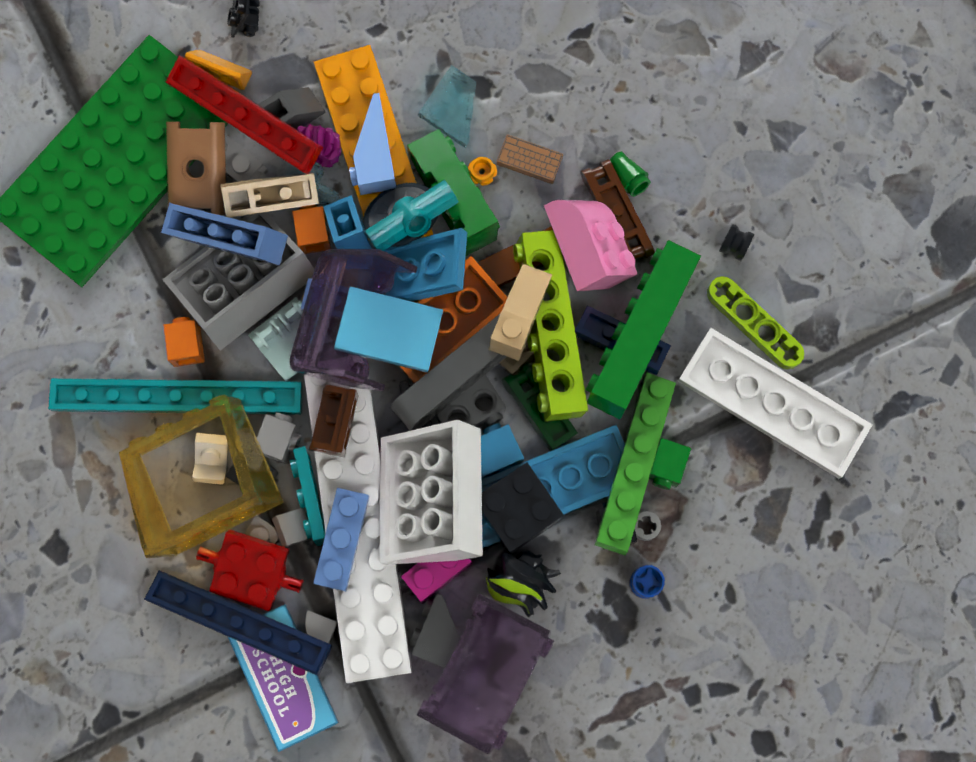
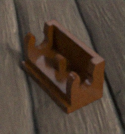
(334, 420)

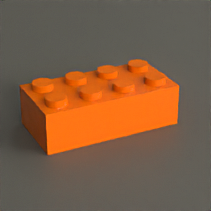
(463, 313)

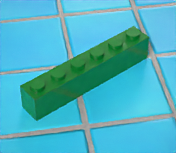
(643, 329)

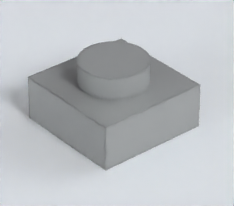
(262, 530)

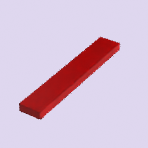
(244, 114)

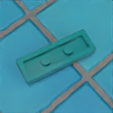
(308, 495)

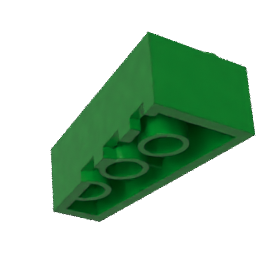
(436, 161)

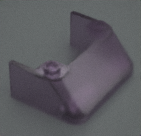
(323, 310)

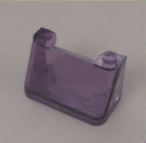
(486, 675)

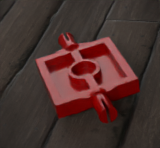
(249, 570)

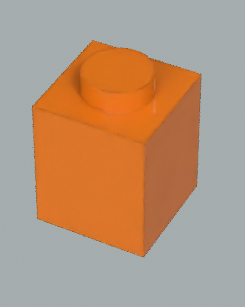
(311, 229)
(183, 342)

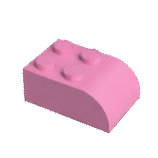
(591, 243)

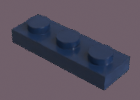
(599, 328)

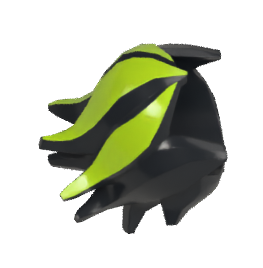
(521, 581)

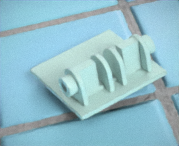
(277, 336)

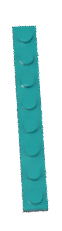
(171, 395)

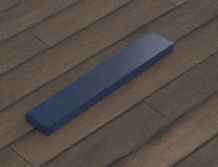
(238, 623)

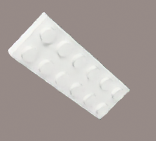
(775, 403)

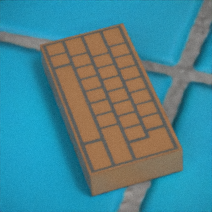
(529, 159)

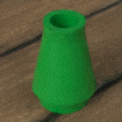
(631, 175)

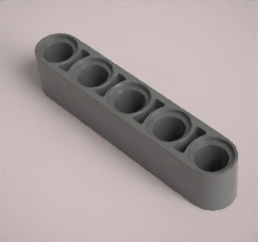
(448, 379)

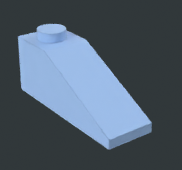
(372, 155)

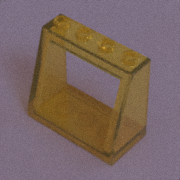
(251, 468)

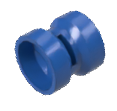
(652, 581)

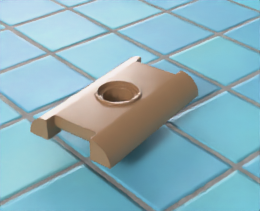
(203, 145)

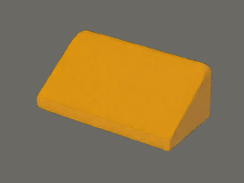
(222, 69)

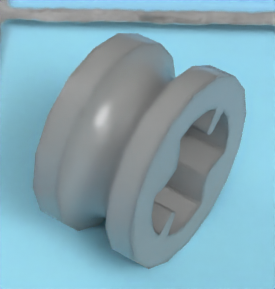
(653, 519)

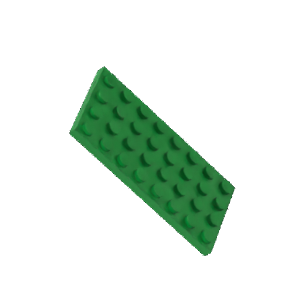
(103, 166)

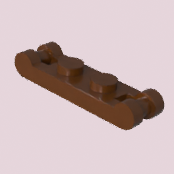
(616, 198)

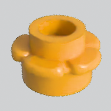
(485, 164)

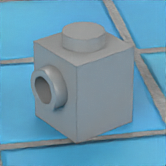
(278, 437)

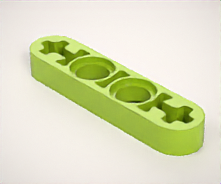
(758, 319)

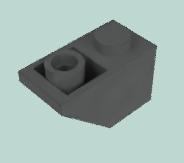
(294, 106)
(438, 636)

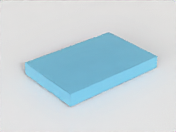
(388, 329)

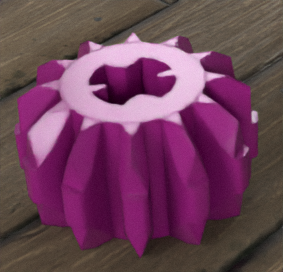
(326, 138)

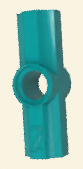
(411, 216)

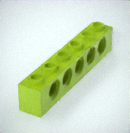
(555, 405)

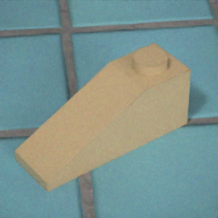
(269, 194)
(519, 312)

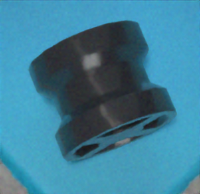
(736, 242)

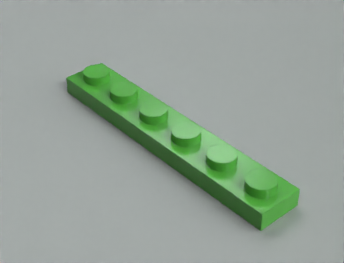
(635, 464)

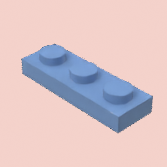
(341, 539)

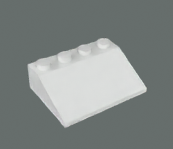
(431, 494)

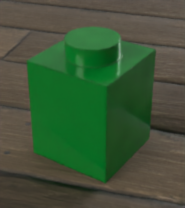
(669, 464)

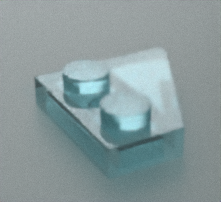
(451, 106)

